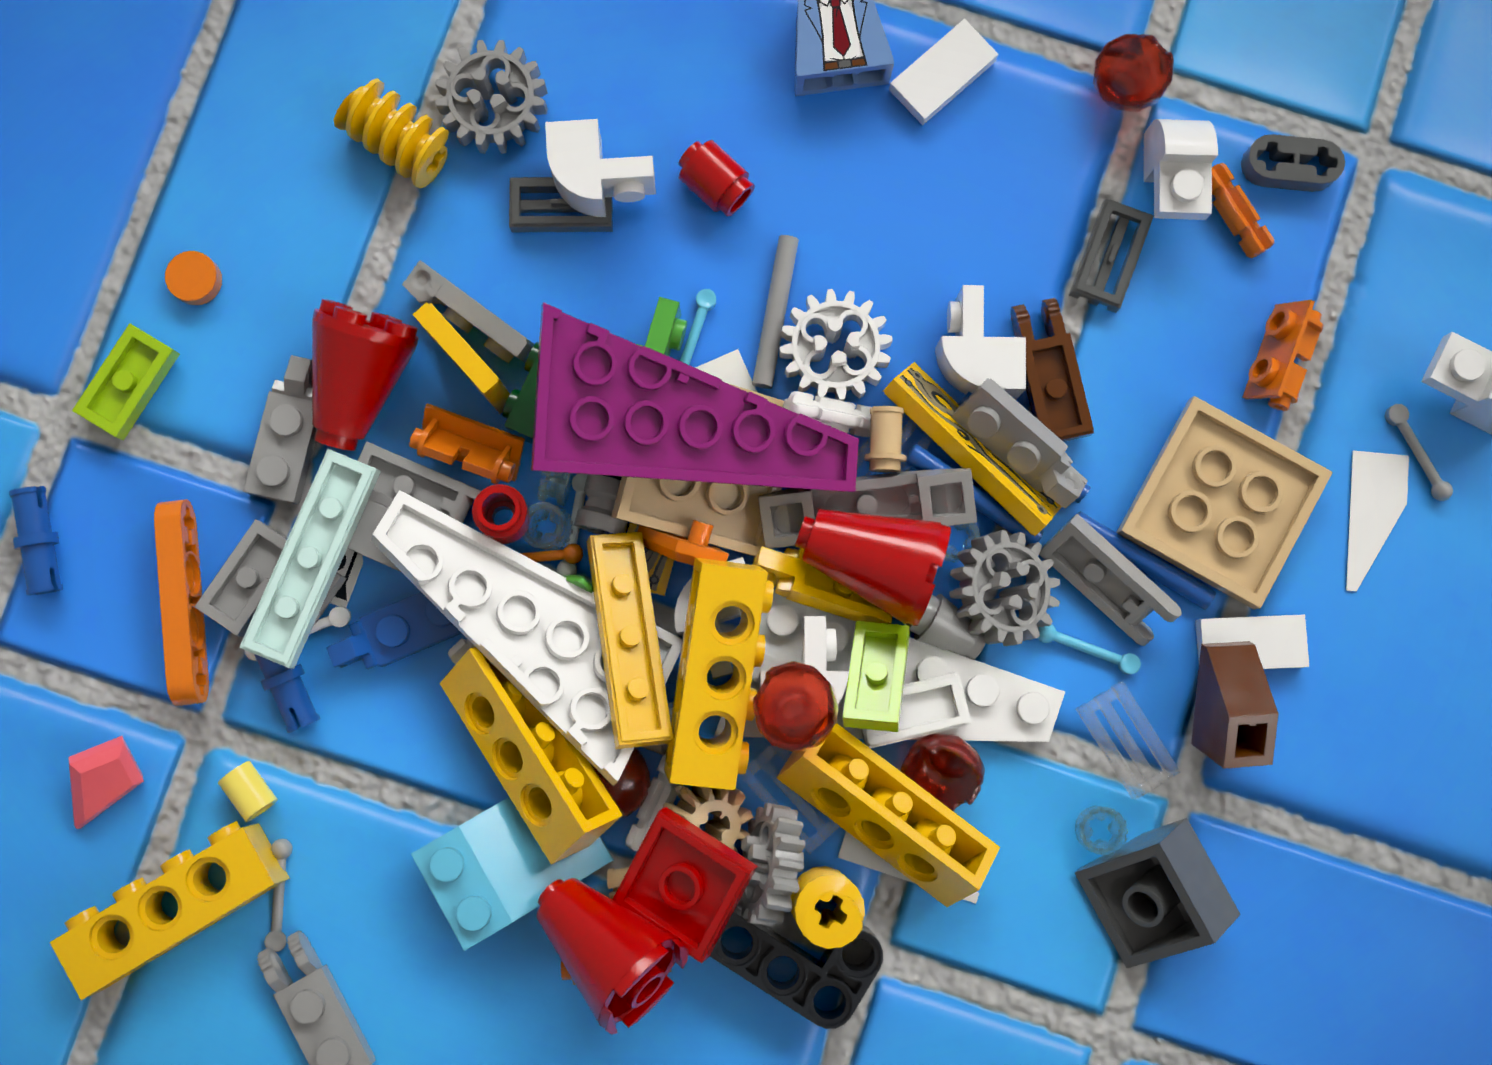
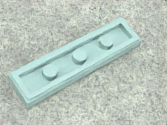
(310, 559)

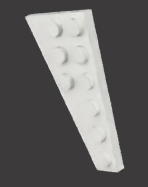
(519, 618)
(998, 701)

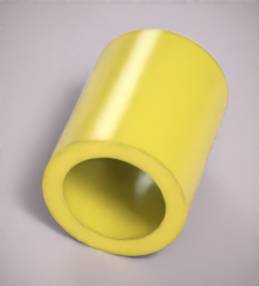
(247, 791)

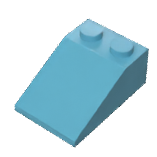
(495, 871)

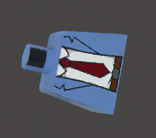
(840, 47)

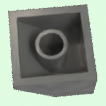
(1159, 895)

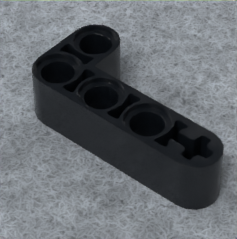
(811, 973)

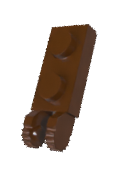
(1053, 374)

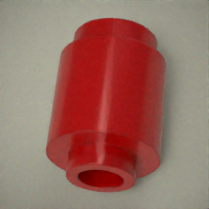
(715, 177)
(491, 501)

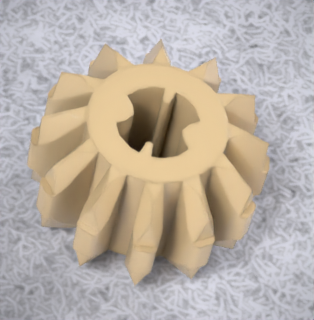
(721, 803)

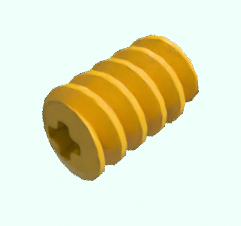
(393, 133)
(830, 927)

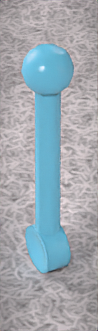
(705, 301)
(1126, 663)

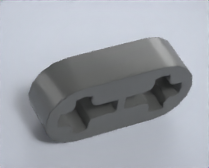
(1296, 153)

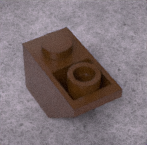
(1234, 707)

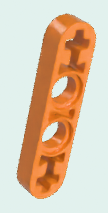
(179, 592)

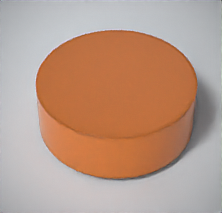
(193, 278)

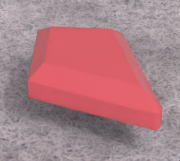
(101, 778)

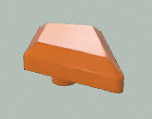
(682, 548)

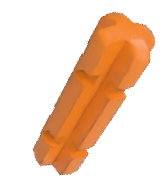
(1239, 213)

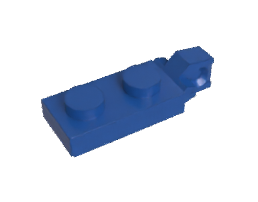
(393, 633)

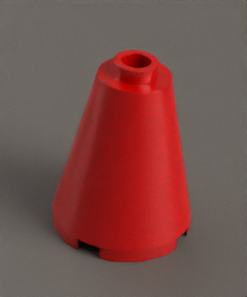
(877, 557)
(609, 951)

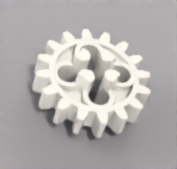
(830, 317)

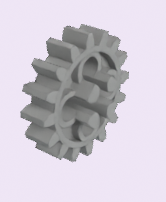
(467, 112)
(998, 615)
(779, 858)

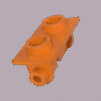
(1289, 334)
(477, 445)

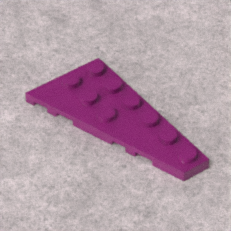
(648, 416)

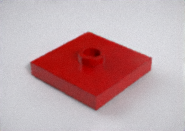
(685, 882)

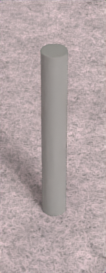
(775, 311)

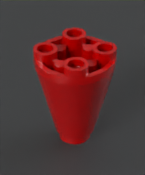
(354, 369)

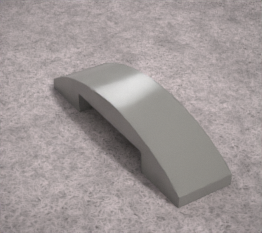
(917, 495)

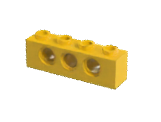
(719, 759)
(533, 761)
(891, 816)
(96, 958)

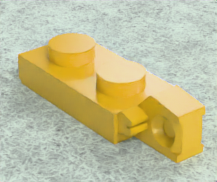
(814, 589)

